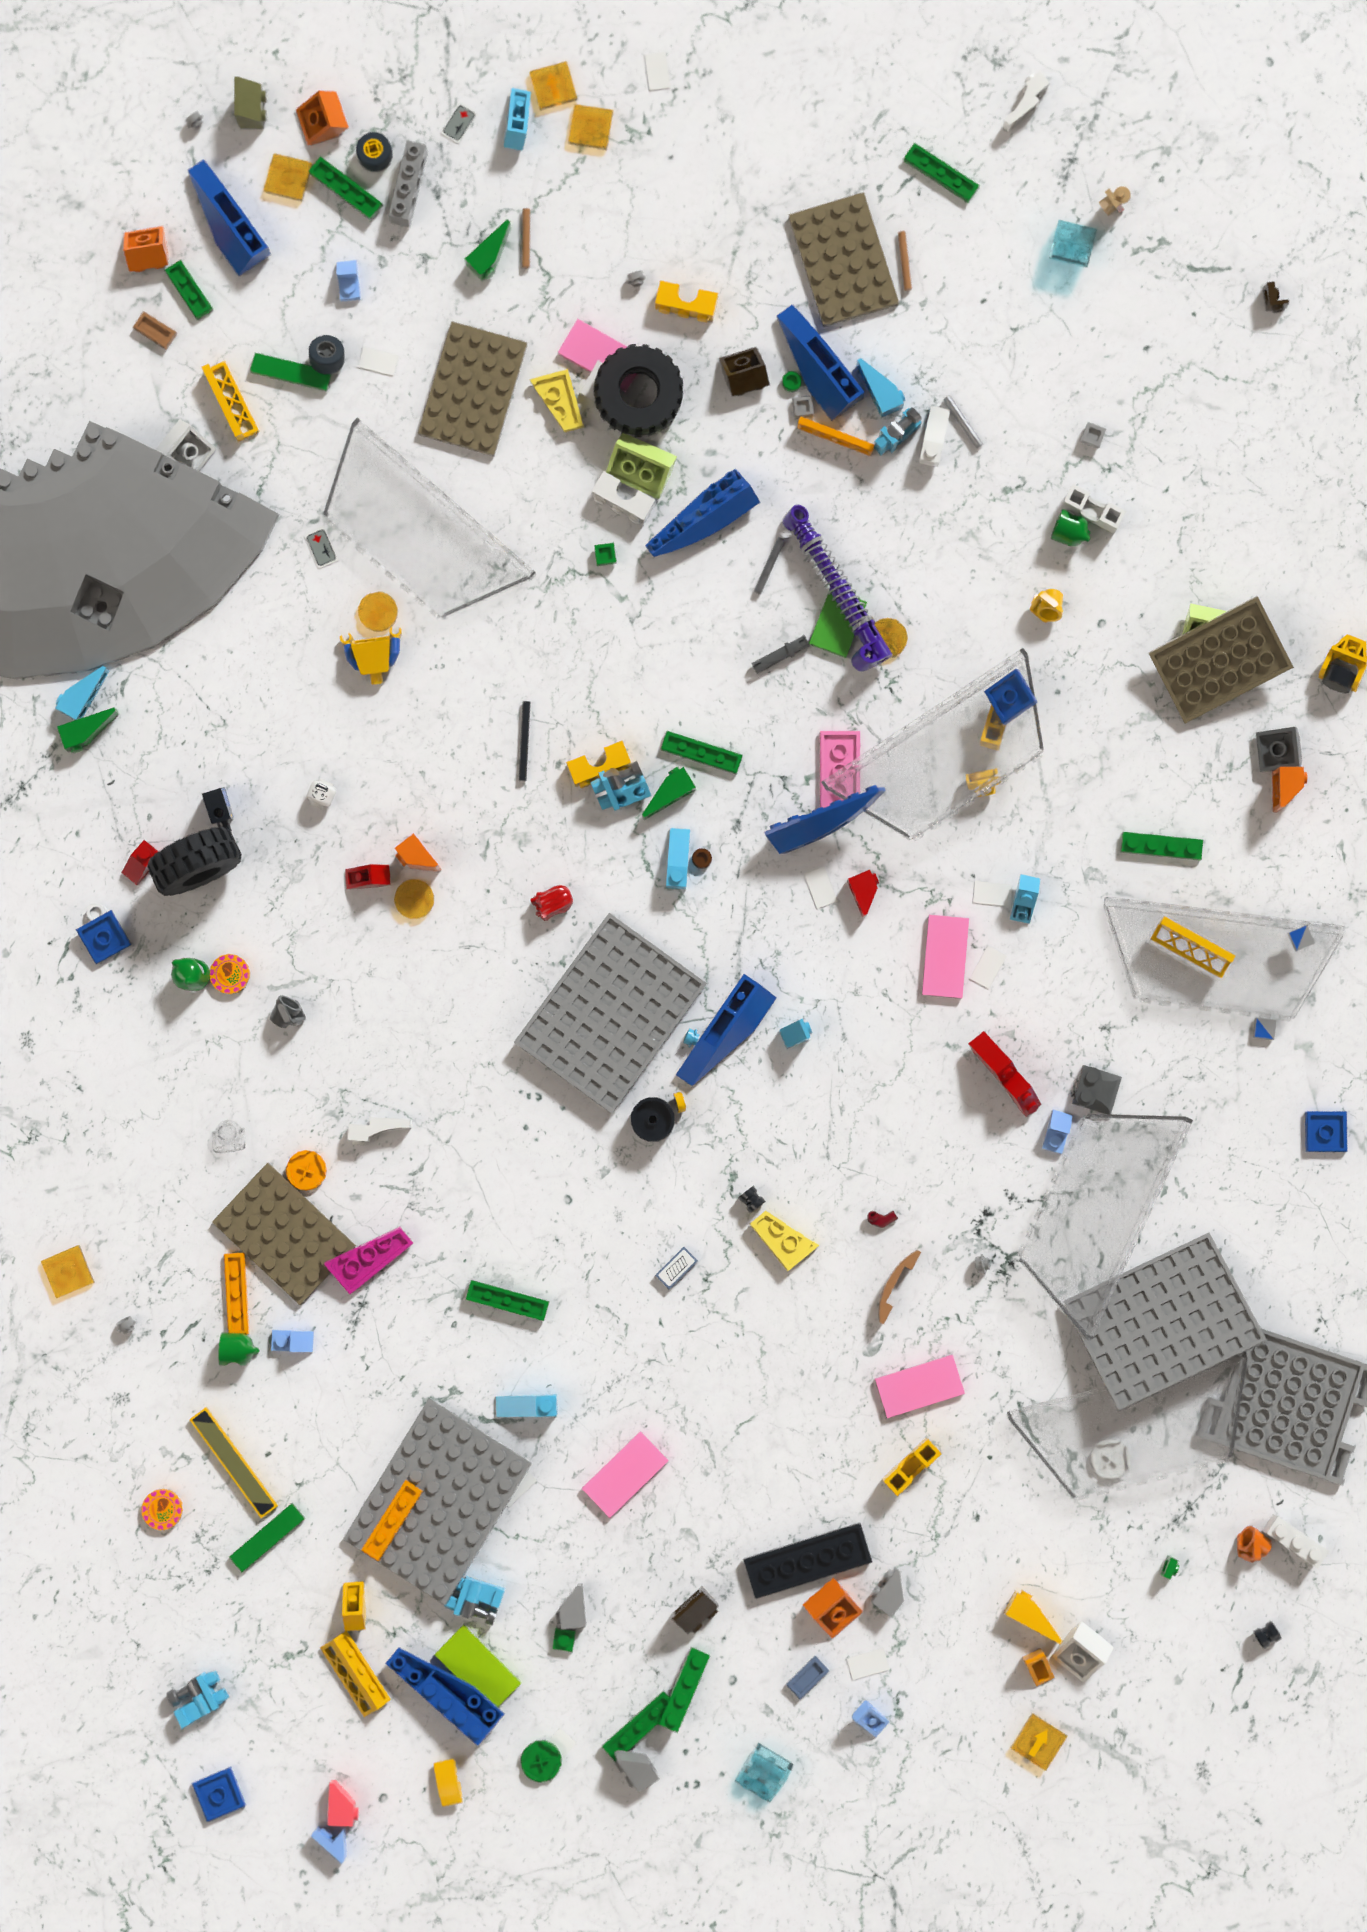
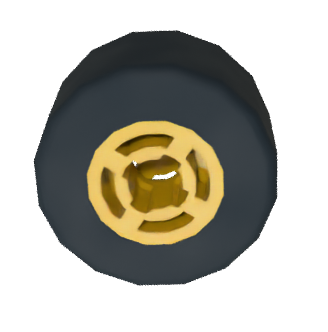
(377, 158)

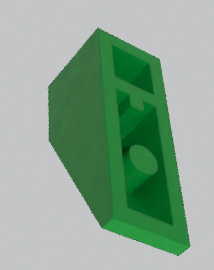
(485, 257)
(85, 730)
(672, 789)

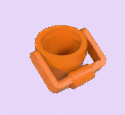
(1252, 1544)

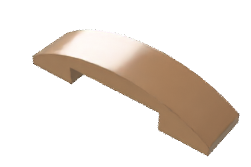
(884, 1308)

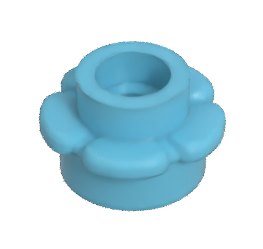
(691, 1037)

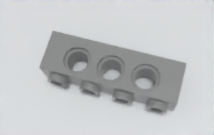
(408, 183)

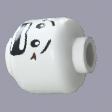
(321, 793)

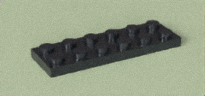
(807, 1560)

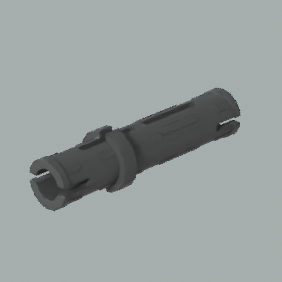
(780, 654)

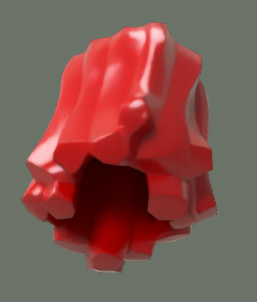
(552, 902)

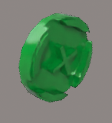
(541, 1761)

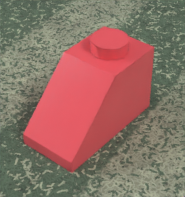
(341, 1806)

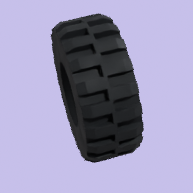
(640, 361)
(194, 861)

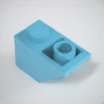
(1025, 898)
(795, 1033)

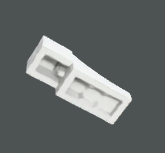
(1034, 87)
(934, 436)
(362, 1133)

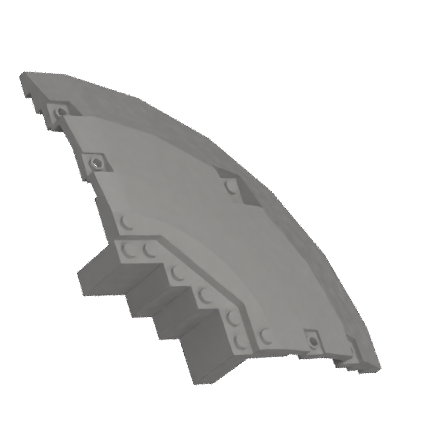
(116, 534)

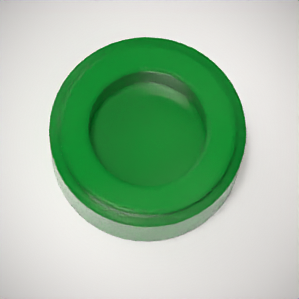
(791, 381)

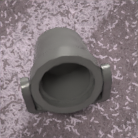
(286, 1012)

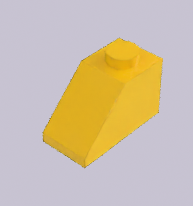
(354, 1606)

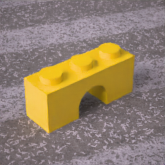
(701, 308)
(584, 773)
(910, 1466)

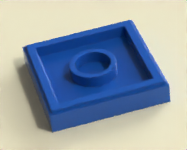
(1010, 696)
(103, 937)
(1326, 1131)
(219, 1794)

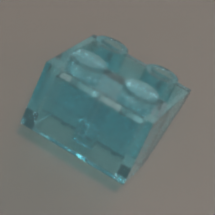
(1072, 243)
(764, 1772)

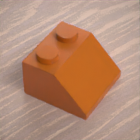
(322, 117)
(145, 249)
(1286, 785)
(415, 855)
(832, 1608)

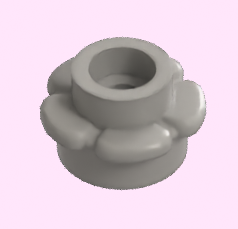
(194, 120)
(635, 278)
(982, 1264)
(126, 1325)

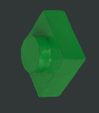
(605, 554)
(1170, 1568)
(564, 1639)

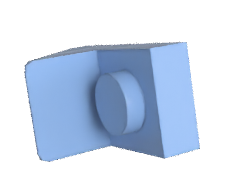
(348, 280)
(1057, 1131)
(292, 1341)
(870, 1718)
(336, 1846)

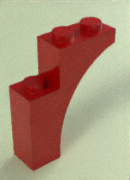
(1006, 1073)

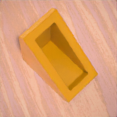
(1038, 1667)

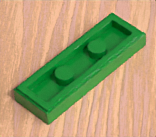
(188, 289)

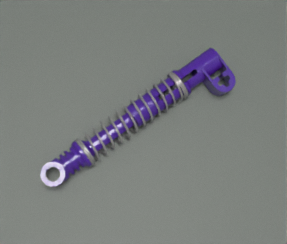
(861, 623)

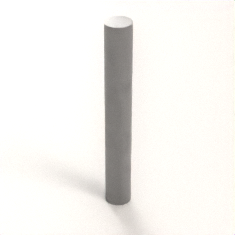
(963, 422)
(769, 565)

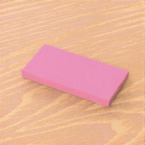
(587, 346)
(836, 751)
(945, 956)
(919, 1386)
(625, 1474)

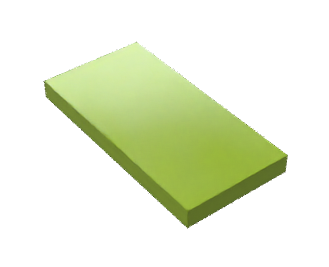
(477, 1666)

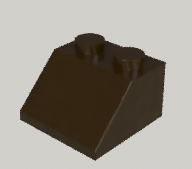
(744, 371)
(695, 1610)

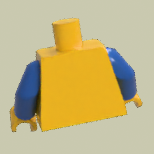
(372, 654)

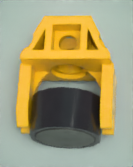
(1341, 678)

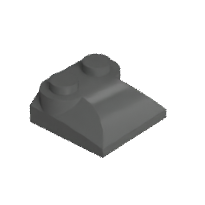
(1279, 749)
(1096, 1090)

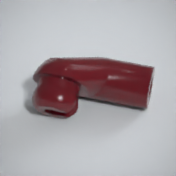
(881, 1220)

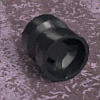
(751, 1199)
(1271, 1632)

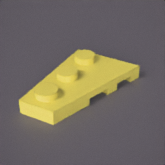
(559, 397)
(783, 1241)

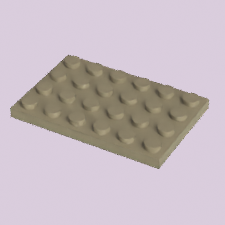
(843, 259)
(472, 388)
(1220, 659)
(282, 1233)

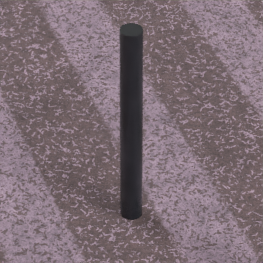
(524, 741)

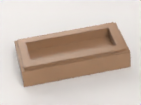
(154, 330)

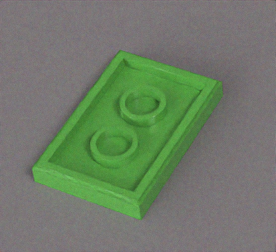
(832, 630)

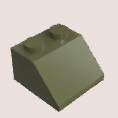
(249, 104)

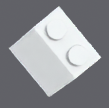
(186, 446)
(1083, 1652)

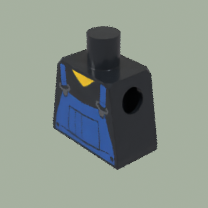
(218, 799)

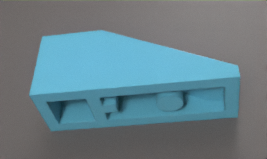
(517, 119)
(883, 391)
(80, 696)
(678, 858)
(526, 1406)

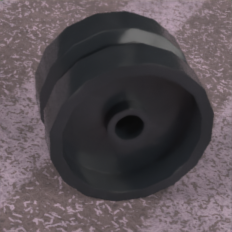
(652, 1131)

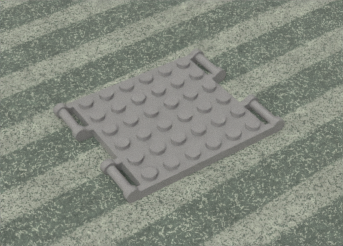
(1298, 1405)

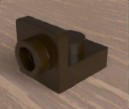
(1271, 297)

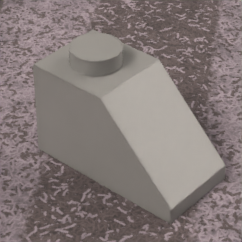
(572, 1610)

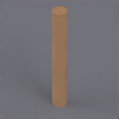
(525, 238)
(904, 261)

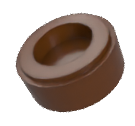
(701, 858)

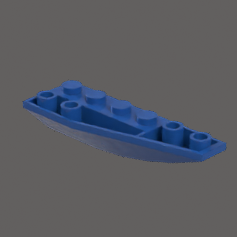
(227, 222)
(820, 367)
(706, 514)
(821, 822)
(728, 1029)
(448, 1694)

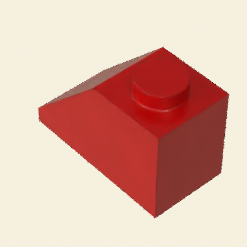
(137, 863)
(367, 876)
(863, 889)

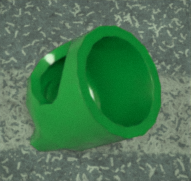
(1070, 529)
(188, 975)
(236, 1349)

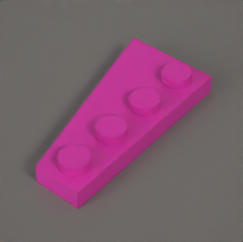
(364, 1261)

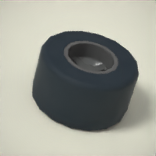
(326, 354)

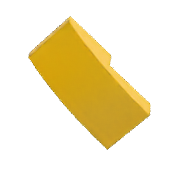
(447, 1782)

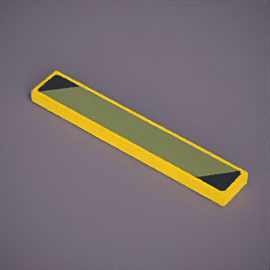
(233, 1462)

